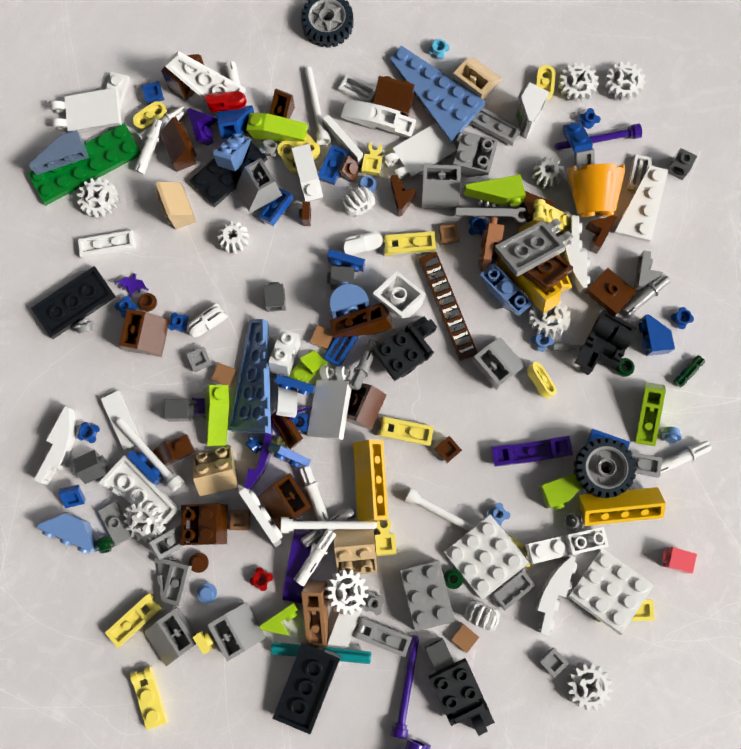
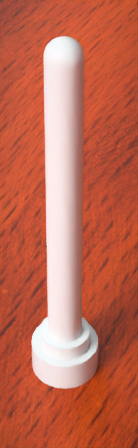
(322, 136)
(174, 481)
(414, 498)
(288, 525)

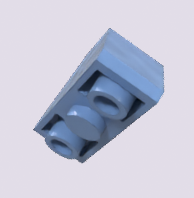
(232, 152)
(505, 290)
(71, 531)

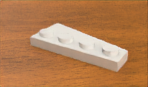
(199, 77)
(643, 208)
(132, 484)

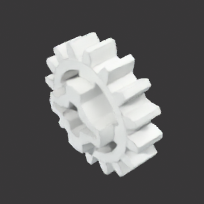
(625, 81)
(570, 82)
(102, 189)
(550, 322)
(144, 521)
(354, 589)
(585, 694)

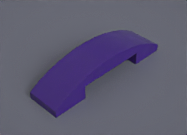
(532, 451)
(253, 475)
(297, 557)

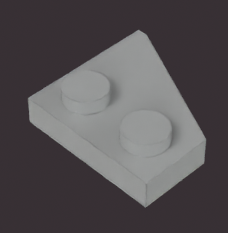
(173, 580)

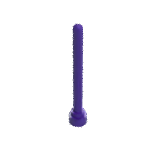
(633, 132)
(400, 729)

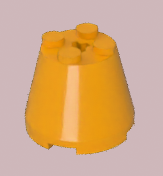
(596, 188)

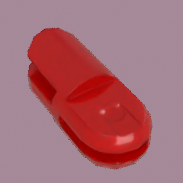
(225, 101)

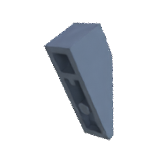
(61, 152)

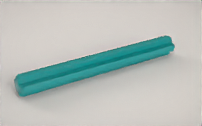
(347, 655)

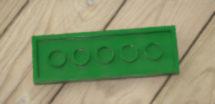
(105, 155)

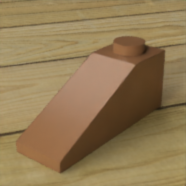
(315, 612)

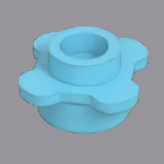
(439, 43)

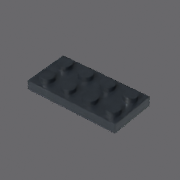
(218, 182)
(73, 302)
(306, 687)

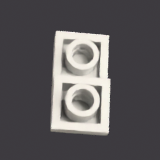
(286, 402)

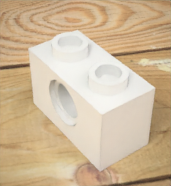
(284, 353)

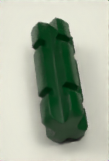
(689, 371)

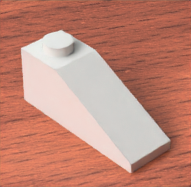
(307, 173)

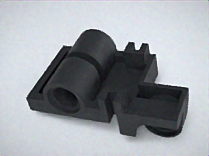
(605, 342)
(406, 348)
(461, 696)

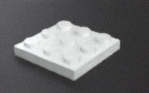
(261, 516)
(486, 557)
(611, 591)

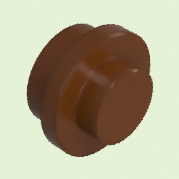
(147, 302)
(199, 562)

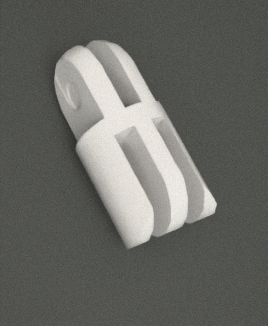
(362, 242)
(206, 320)

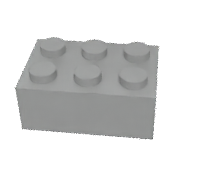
(427, 596)

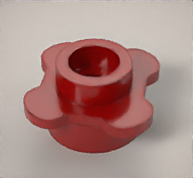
(255, 580)

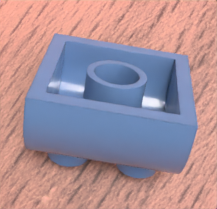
(347, 299)

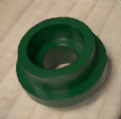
(630, 367)
(104, 545)
(458, 574)

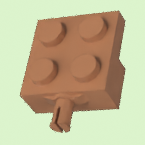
(489, 239)

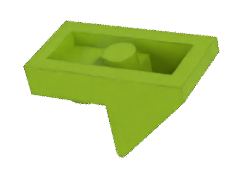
(308, 367)
(277, 624)

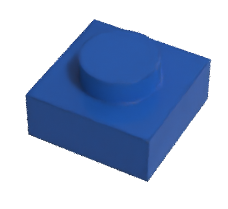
(152, 92)
(72, 496)

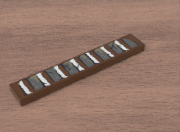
(448, 306)

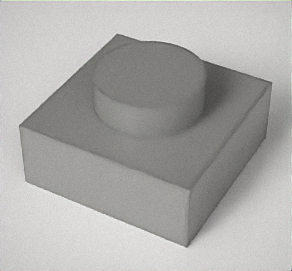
(584, 158)
(199, 359)
(553, 662)

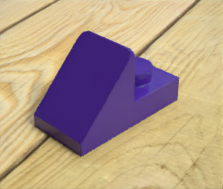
(200, 124)

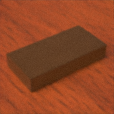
(287, 430)

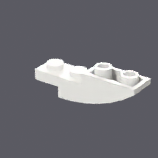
(378, 116)
(576, 257)
(62, 438)
(566, 545)
(556, 584)

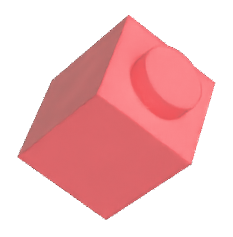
(679, 560)

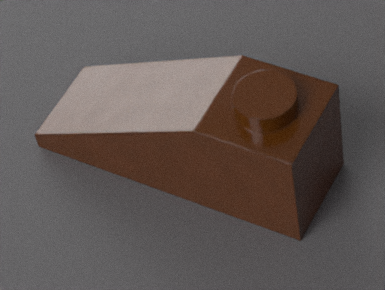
(362, 322)

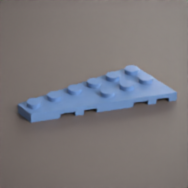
(440, 95)
(251, 397)

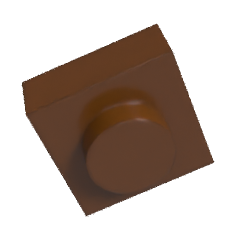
(349, 168)
(305, 213)
(448, 449)

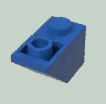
(233, 121)
(656, 336)

